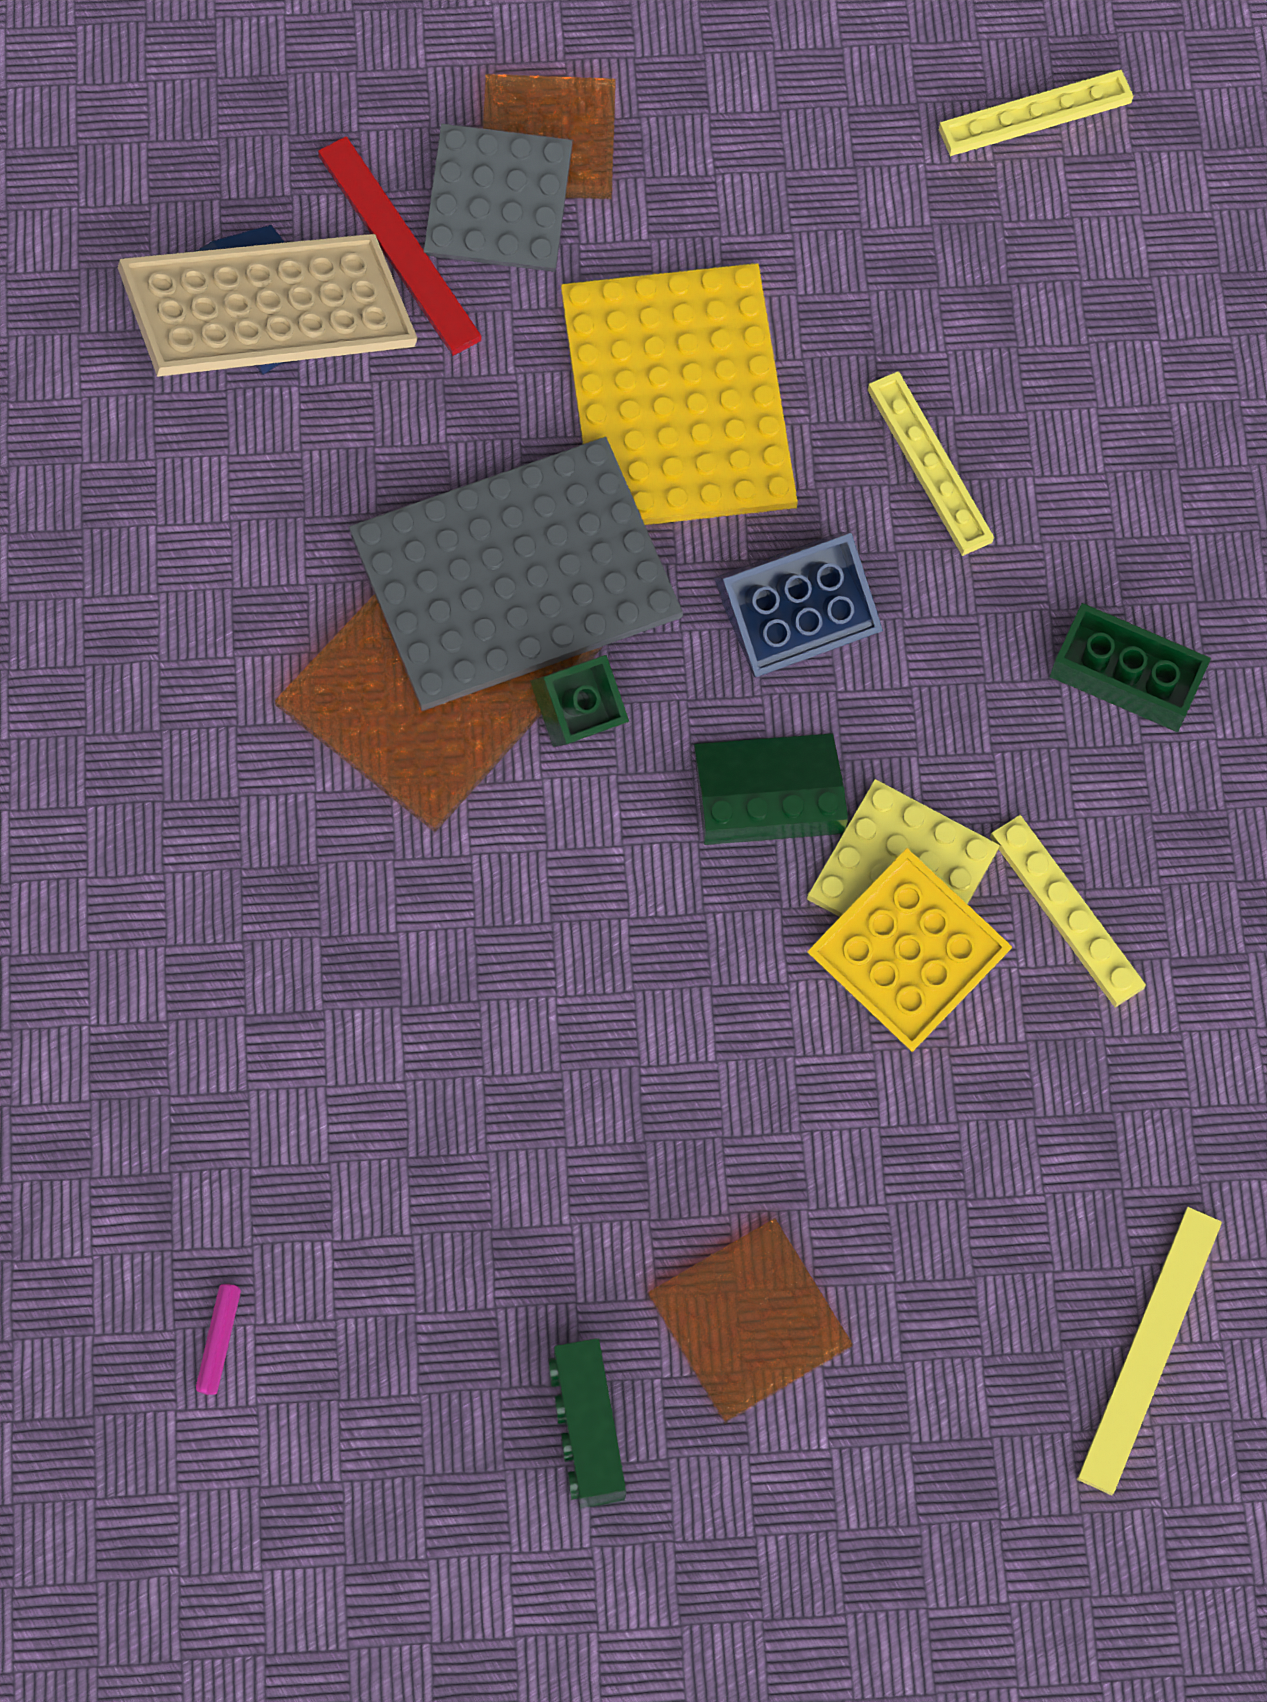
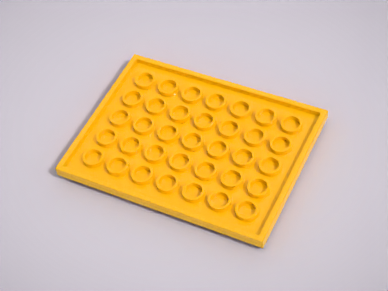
(682, 390)

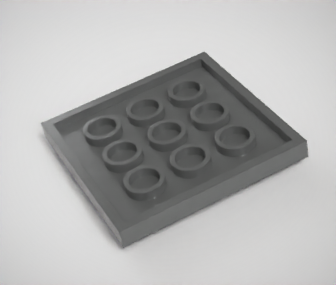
(498, 197)

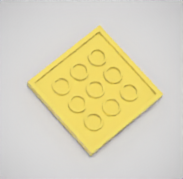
(881, 831)

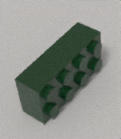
(1130, 667)
(589, 1424)

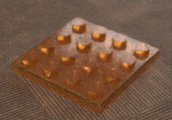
(561, 109)
(749, 1320)

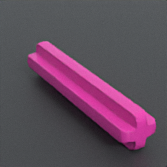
(218, 1339)

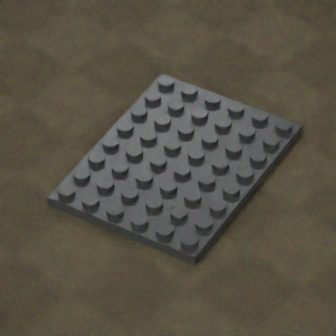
(514, 573)

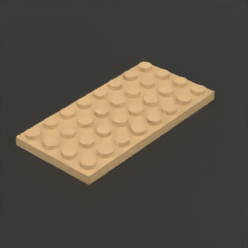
(266, 304)

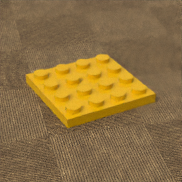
(909, 949)

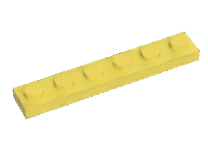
(1035, 112)
(930, 463)
(1068, 911)

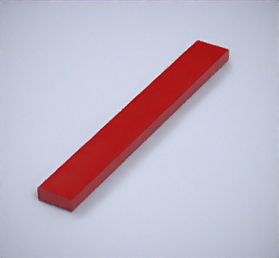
(400, 246)

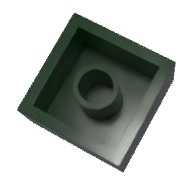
(579, 701)

